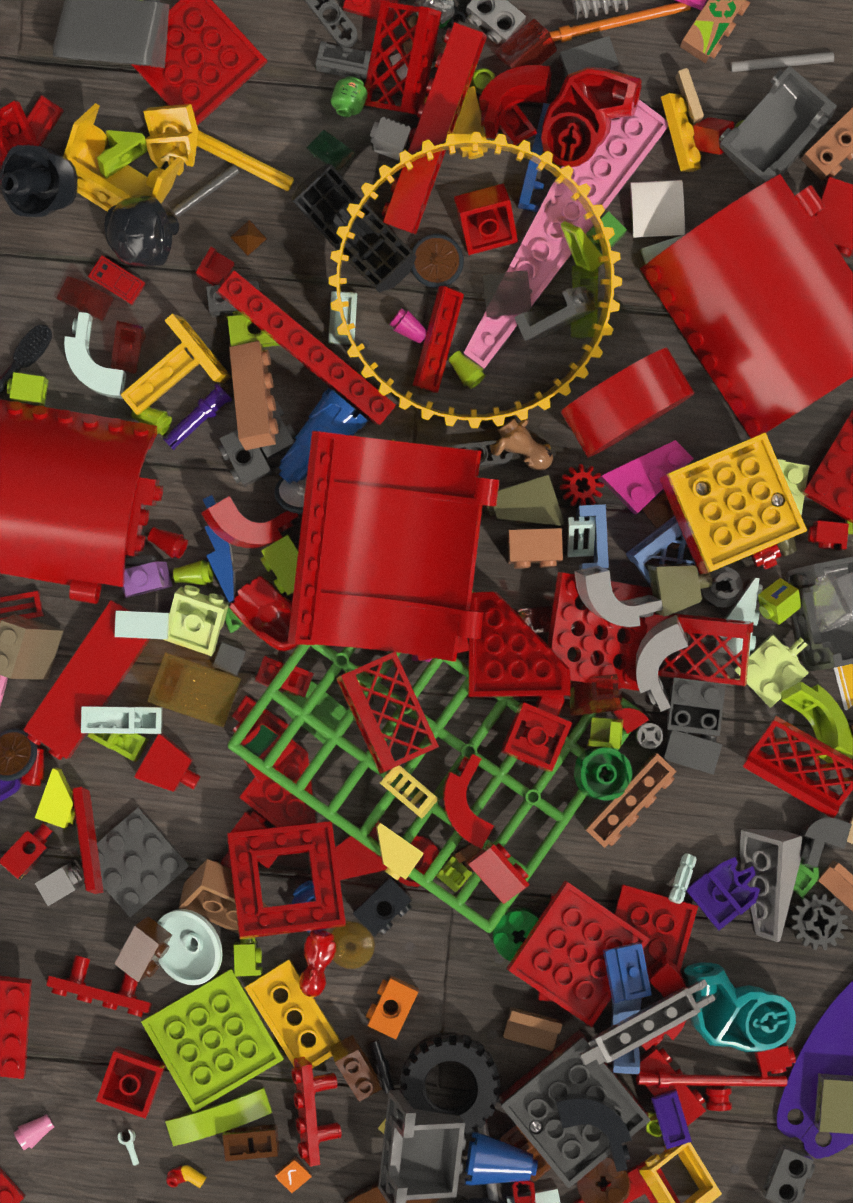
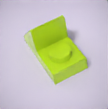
(124, 150)

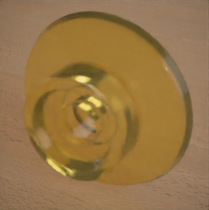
(364, 943)

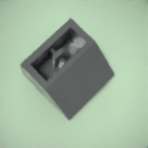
(695, 706)

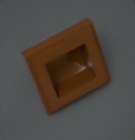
(248, 238)

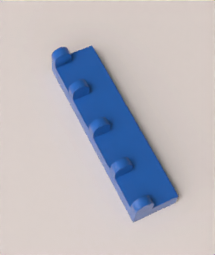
(529, 182)

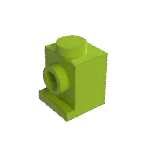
(246, 958)

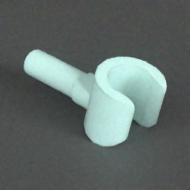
(129, 1145)

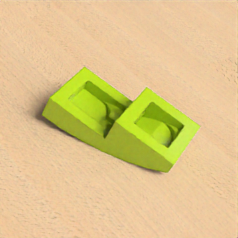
(126, 744)

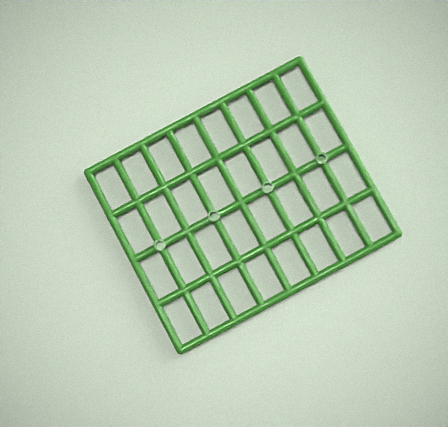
(335, 737)

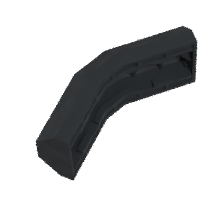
(375, 249)

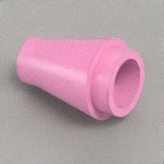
(32, 1132)

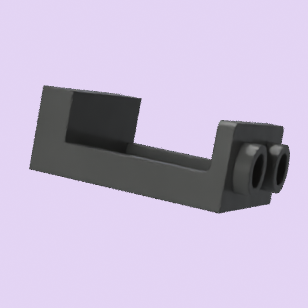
(536, 324)

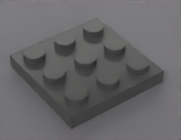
(137, 862)

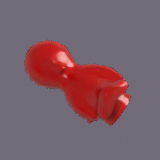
(319, 953)

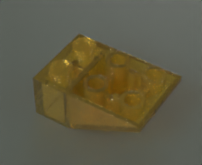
(194, 689)

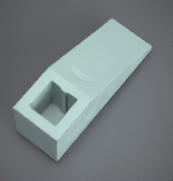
(744, 610)

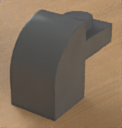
(823, 832)

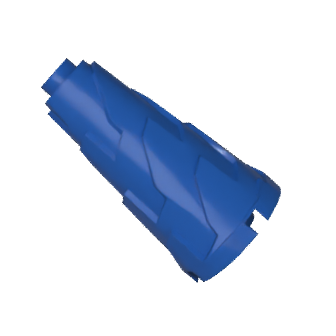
(329, 415)

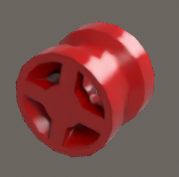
(718, 1098)

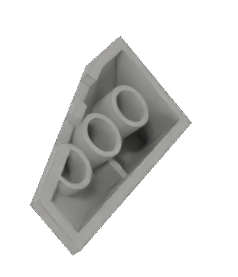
(776, 865)

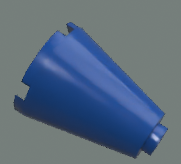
(497, 1162)

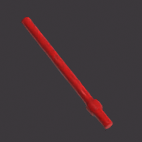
(664, 1080)

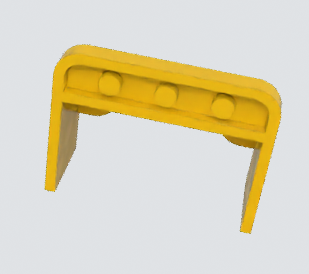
(88, 143)

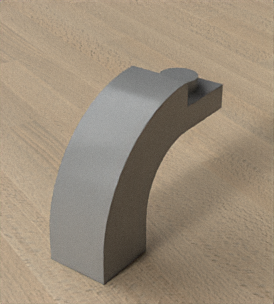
(597, 595)
(654, 648)

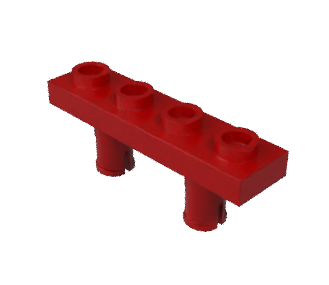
(76, 985)
(304, 1101)

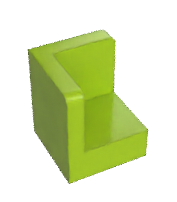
(606, 732)

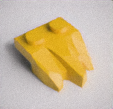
(172, 134)

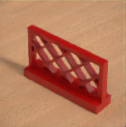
(417, 60)
(708, 626)
(370, 727)
(794, 779)

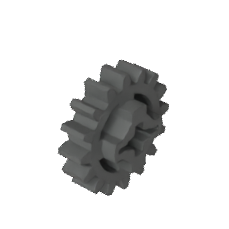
(829, 919)

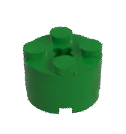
(613, 783)
(513, 920)

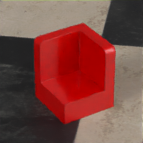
(708, 133)
(214, 268)

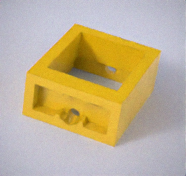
(707, 1187)

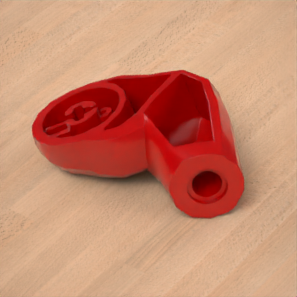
(583, 113)

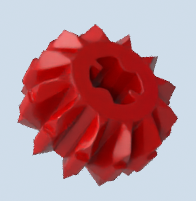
(590, 483)

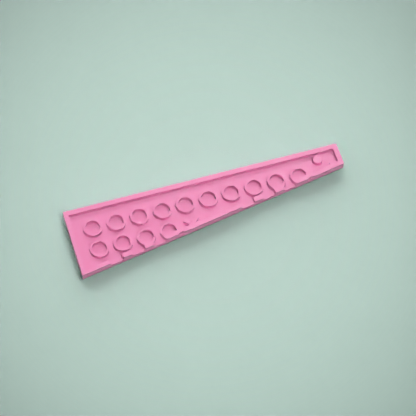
(545, 245)

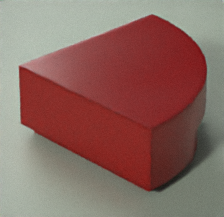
(631, 718)

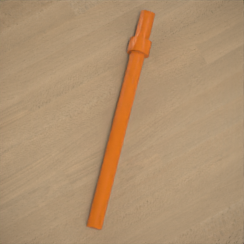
(566, 32)

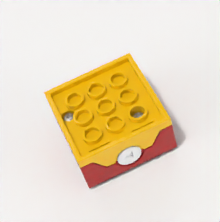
(733, 504)

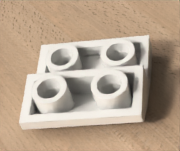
(657, 208)

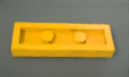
(681, 132)

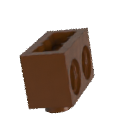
(355, 1068)
(251, 1142)

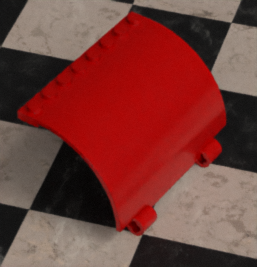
(762, 303)
(67, 495)
(389, 546)

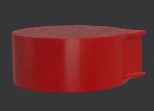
(627, 402)

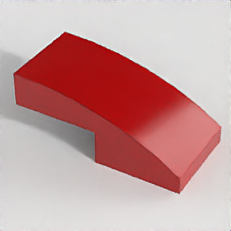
(296, 683)

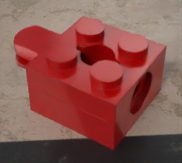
(538, 733)

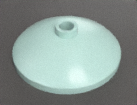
(193, 949)

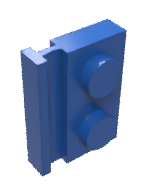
(627, 972)

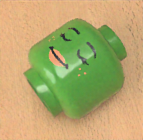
(349, 96)

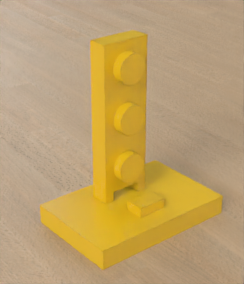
(174, 367)

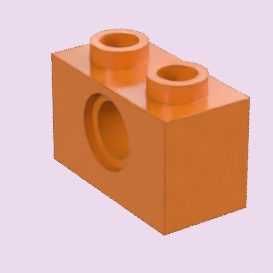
(392, 1022)

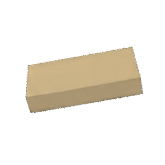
(689, 94)

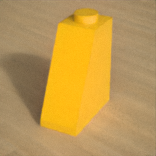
(469, 122)

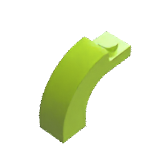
(824, 716)

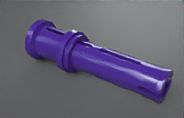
(206, 408)

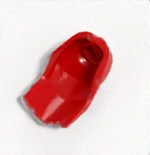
(264, 612)

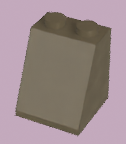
(27, 648)

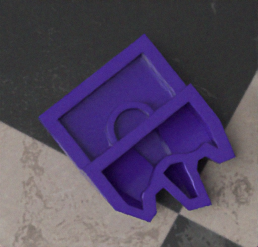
(724, 892)

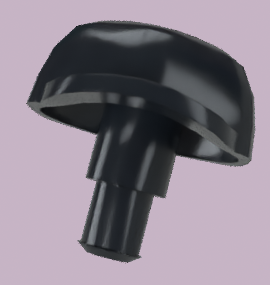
(37, 181)
(140, 231)

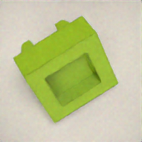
(454, 874)

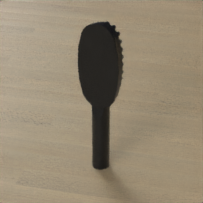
(27, 352)

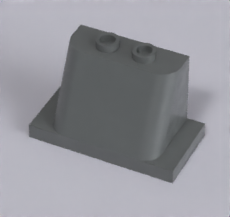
(420, 1152)

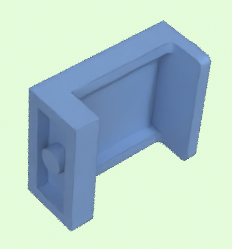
(600, 542)

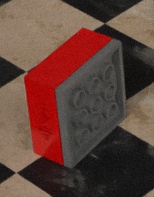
(534, 1108)

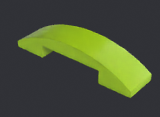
(219, 1118)

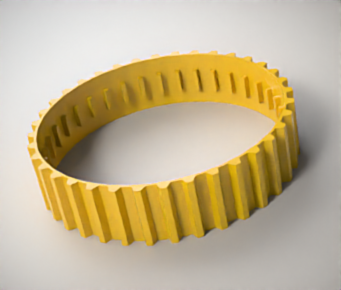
(602, 233)

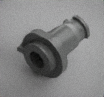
(724, 598)

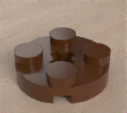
(615, 1193)

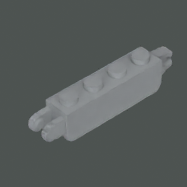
(645, 1024)

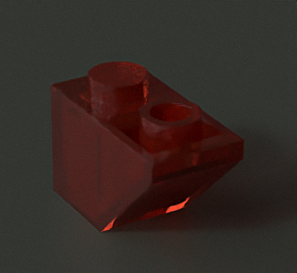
(596, 695)

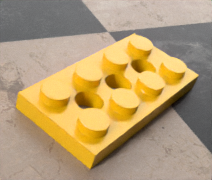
(276, 1012)

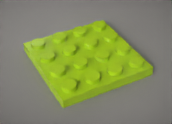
(212, 1040)

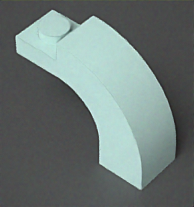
(97, 378)

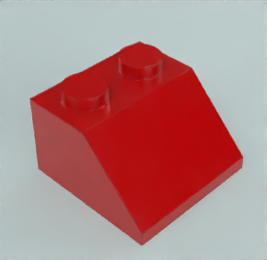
(486, 219)

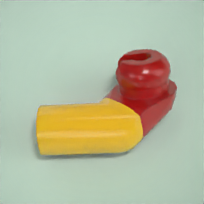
(184, 1173)

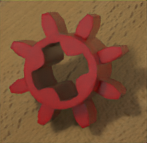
(766, 557)

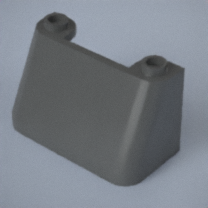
(113, 31)
(778, 127)
(824, 649)

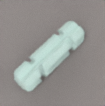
(682, 878)

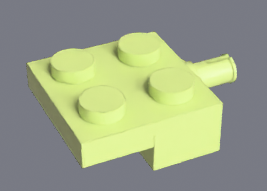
(774, 668)

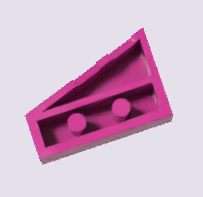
(639, 479)

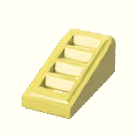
(427, 804)

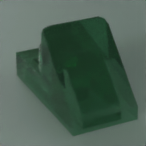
(330, 150)

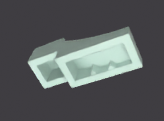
(121, 720)

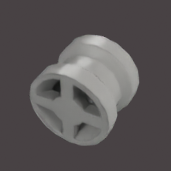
(655, 735)

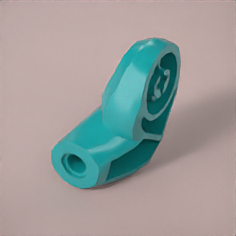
(739, 1016)

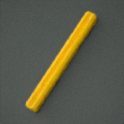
(244, 161)

